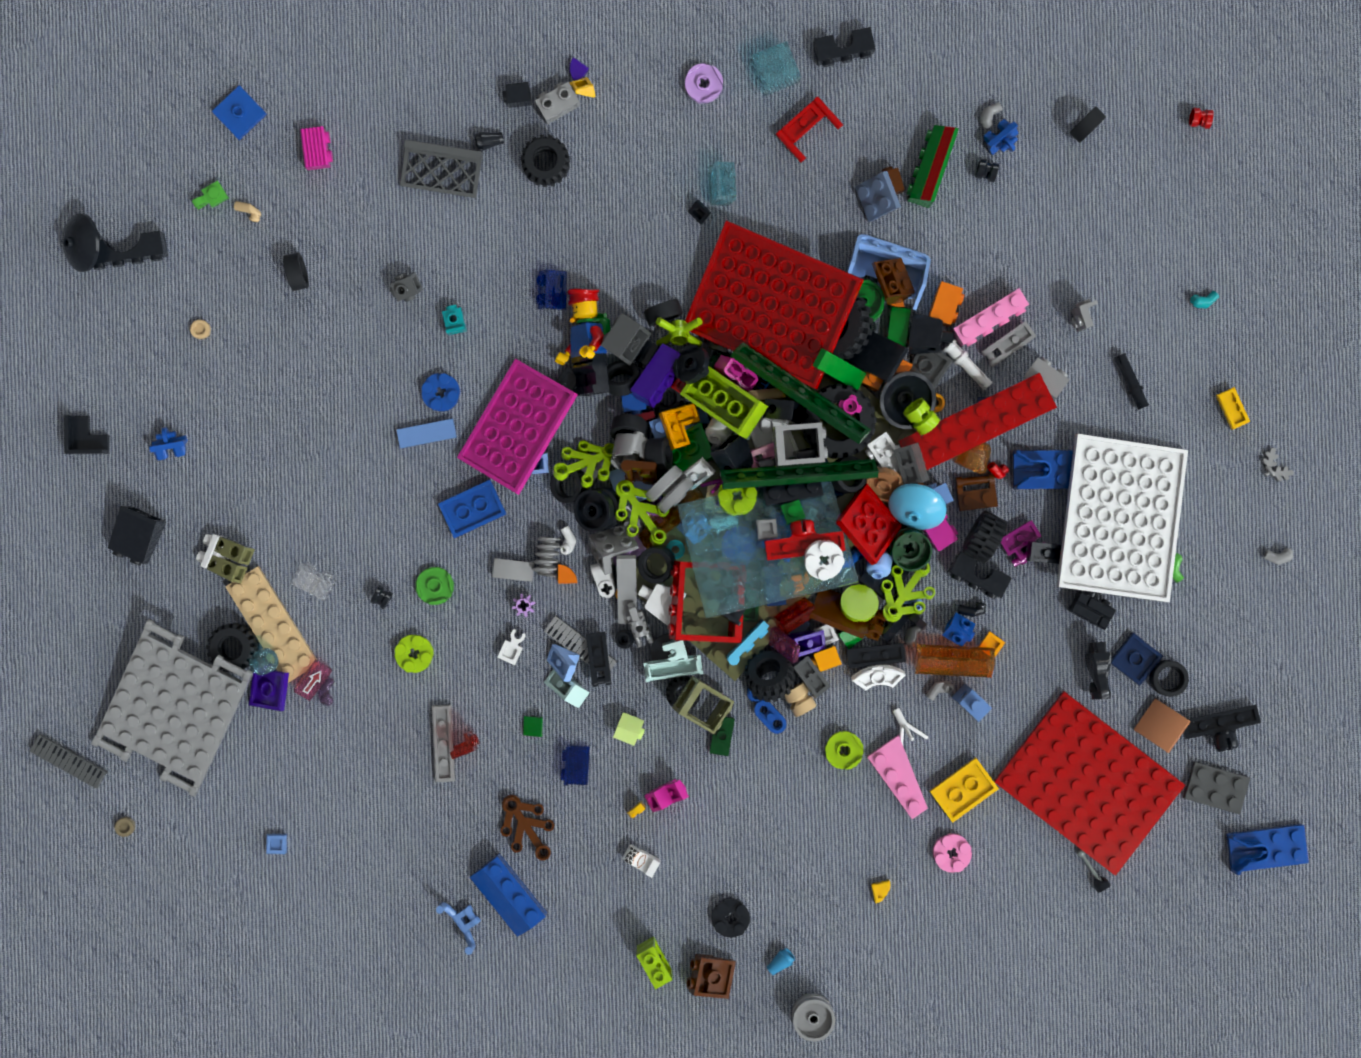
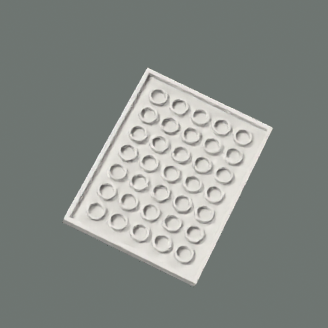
(1122, 518)

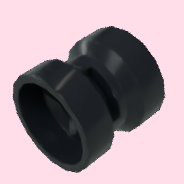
(987, 170)

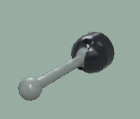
(1100, 882)

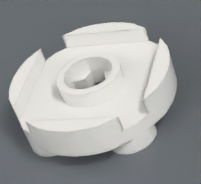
(823, 548)

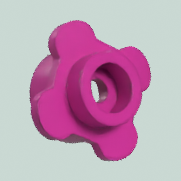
(852, 400)

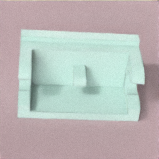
(678, 649)

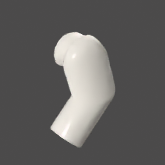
(569, 541)

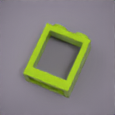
(656, 968)

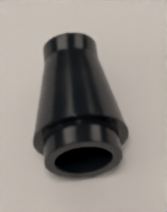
(487, 140)

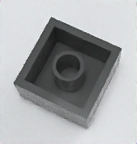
(625, 338)

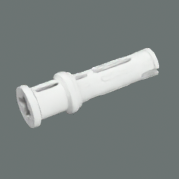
(961, 358)

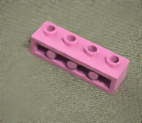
(988, 318)

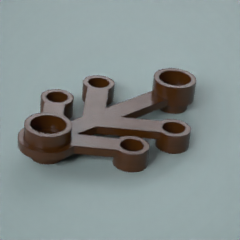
(525, 824)

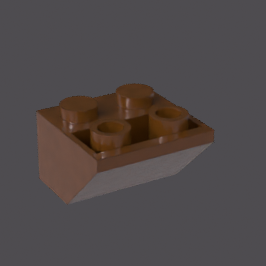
(893, 280)

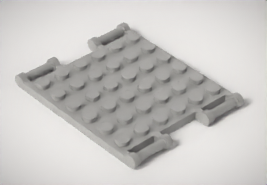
(172, 707)

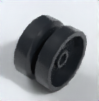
(597, 509)

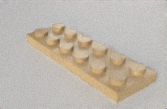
(271, 623)

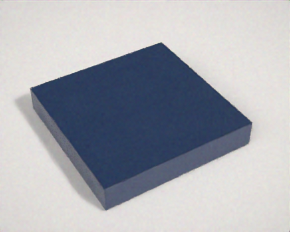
(1136, 658)

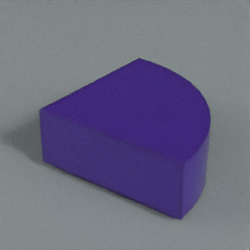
(578, 69)

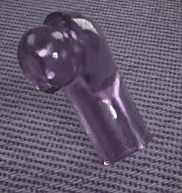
(323, 692)

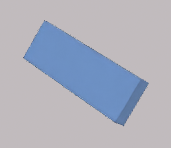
(426, 433)

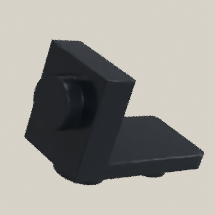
(892, 628)

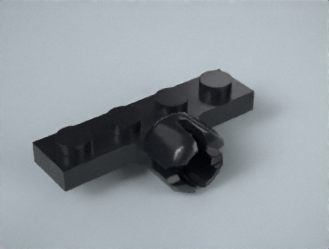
(1223, 726)

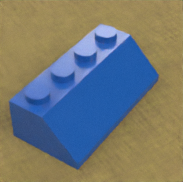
(508, 895)

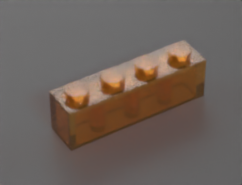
(954, 660)

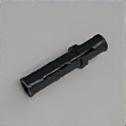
(1131, 381)

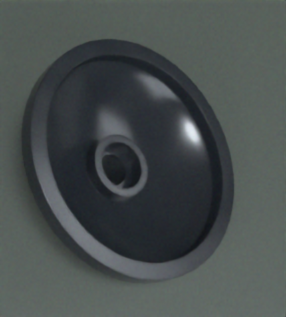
(81, 242)
(914, 387)

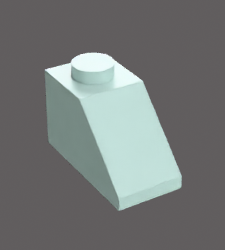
(569, 691)

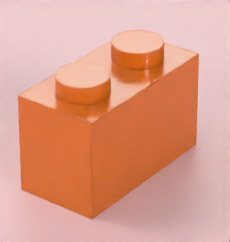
(946, 302)

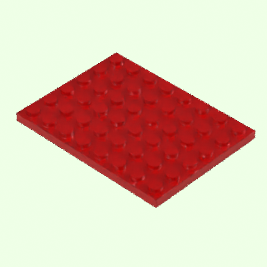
(772, 301)
(1089, 783)

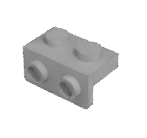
(1081, 315)

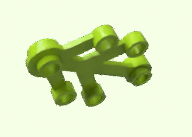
(586, 460)
(638, 509)
(905, 594)

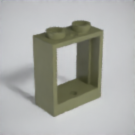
(689, 696)

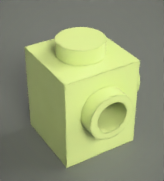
(629, 729)

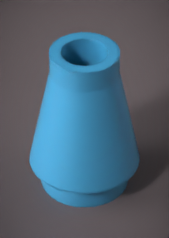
(781, 961)

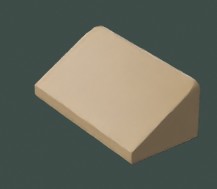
(772, 393)

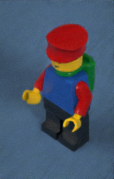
(586, 343)

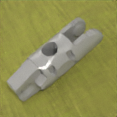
(638, 624)

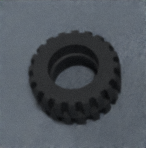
(857, 330)
(844, 447)

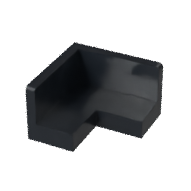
(78, 438)

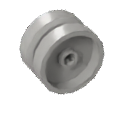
(672, 492)
(824, 1019)

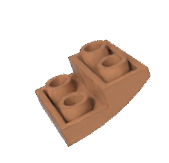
(1161, 725)

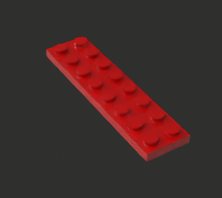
(983, 421)

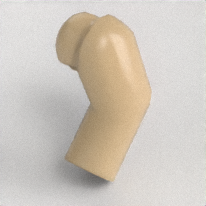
(254, 213)

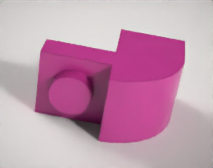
(666, 795)

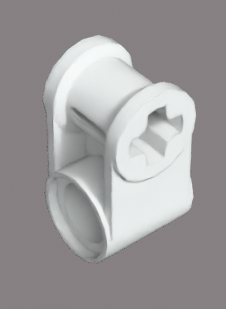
(602, 579)

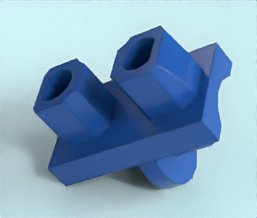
(1004, 140)
(160, 447)

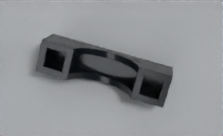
(150, 246)

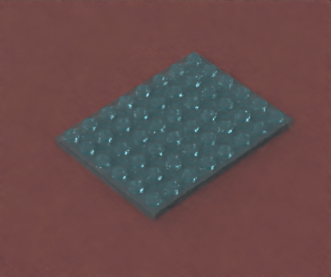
(733, 563)

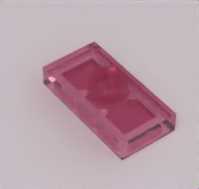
(784, 644)

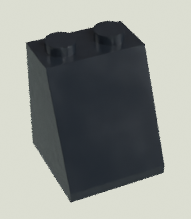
(135, 534)

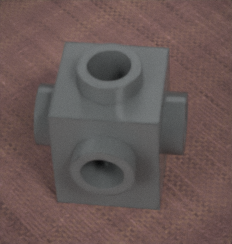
(405, 287)

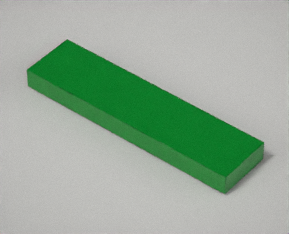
(839, 369)

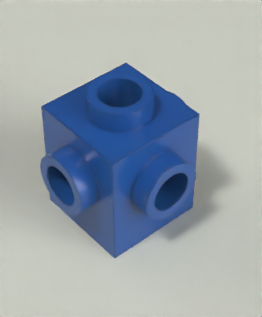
(959, 630)

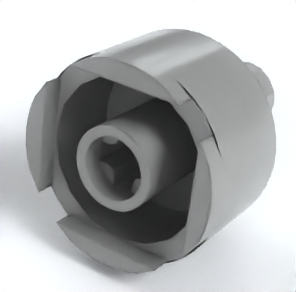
(628, 447)

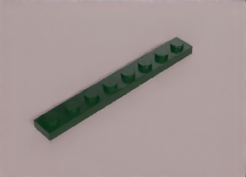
(801, 393)
(798, 474)

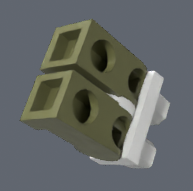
(218, 554)

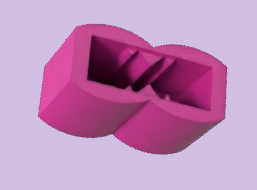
(736, 372)

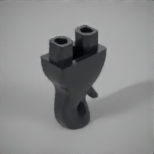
(1098, 665)

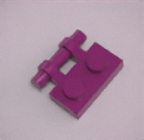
(1019, 538)

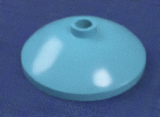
(917, 506)

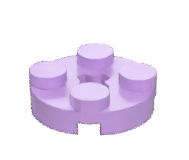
(704, 72)

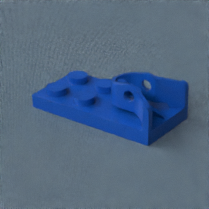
(1042, 469)
(1267, 848)

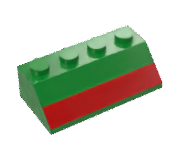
(932, 165)

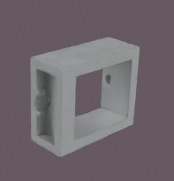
(779, 449)

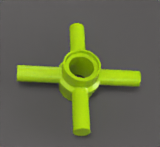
(679, 332)

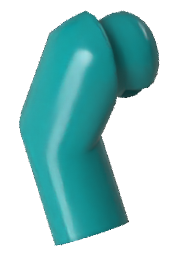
(1204, 302)

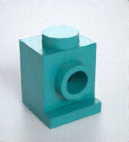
(454, 327)

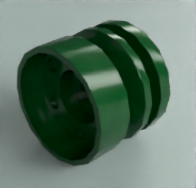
(912, 557)

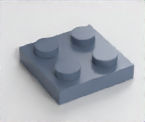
(878, 196)

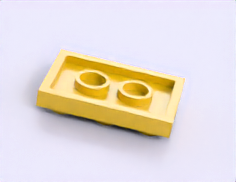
(964, 789)

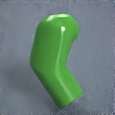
(1177, 576)

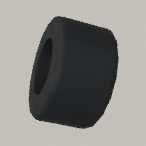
(659, 451)

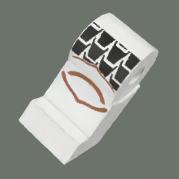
(642, 860)

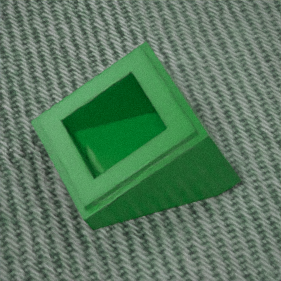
(848, 639)
(533, 726)

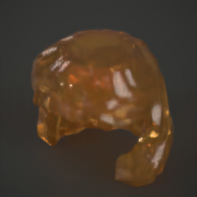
(975, 458)

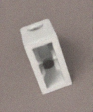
(658, 601)

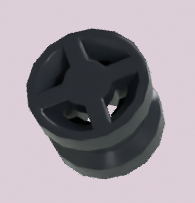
(381, 597)

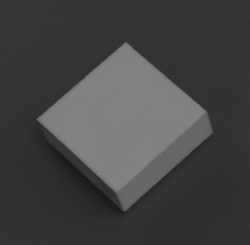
(766, 529)

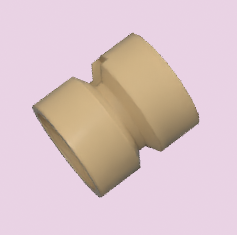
(799, 700)

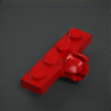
(799, 541)

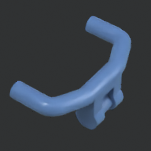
(460, 922)

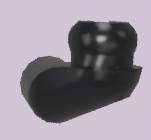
(972, 612)

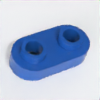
(770, 716)

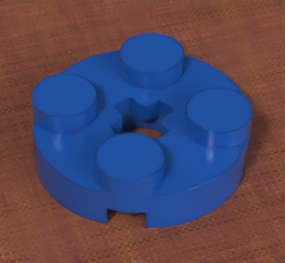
(450, 397)

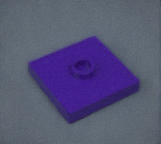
(269, 690)

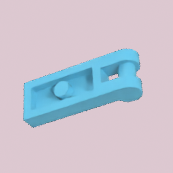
(747, 644)

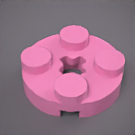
(948, 842)

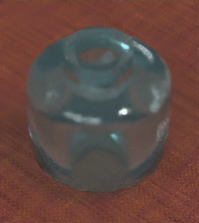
(263, 661)

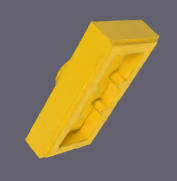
(1232, 408)

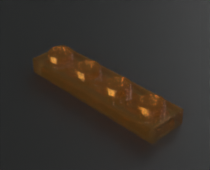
(671, 520)

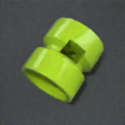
(923, 419)

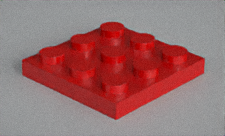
(869, 524)

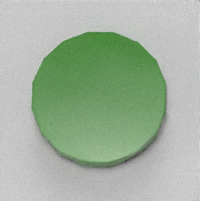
(434, 585)

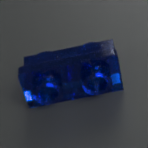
(551, 290)
(576, 765)

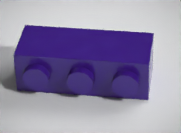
(656, 376)

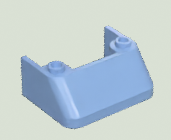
(871, 249)

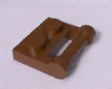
(645, 473)
(976, 498)

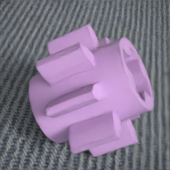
(521, 610)

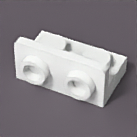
(883, 452)

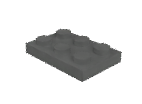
(1216, 787)

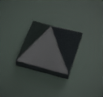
(699, 212)

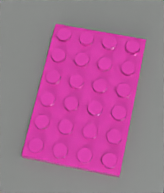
(517, 426)

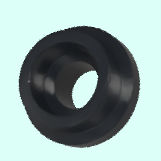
(619, 639)

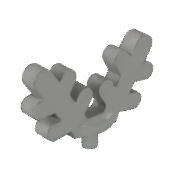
(1285, 473)

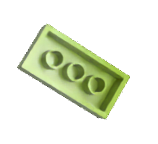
(726, 402)

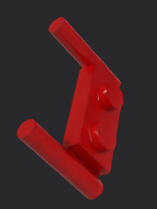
(803, 123)

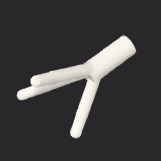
(904, 726)

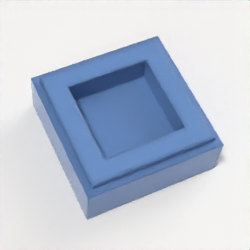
(276, 843)

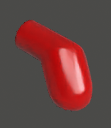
(998, 472)

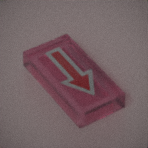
(312, 680)

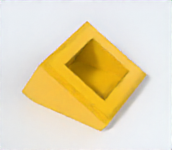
(583, 87)

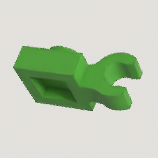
(213, 195)

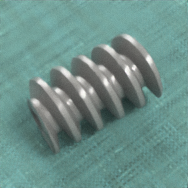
(546, 556)

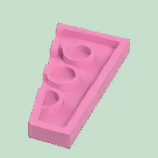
(896, 771)

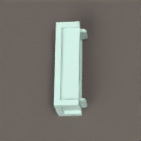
(668, 669)

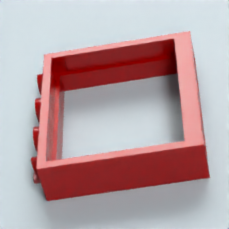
(676, 611)

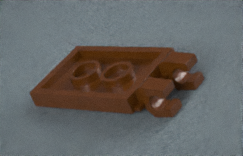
(829, 612)

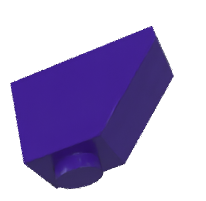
(809, 641)

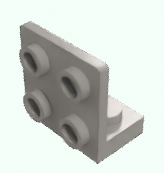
(609, 544)

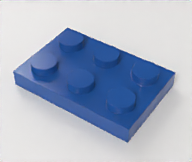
(472, 509)

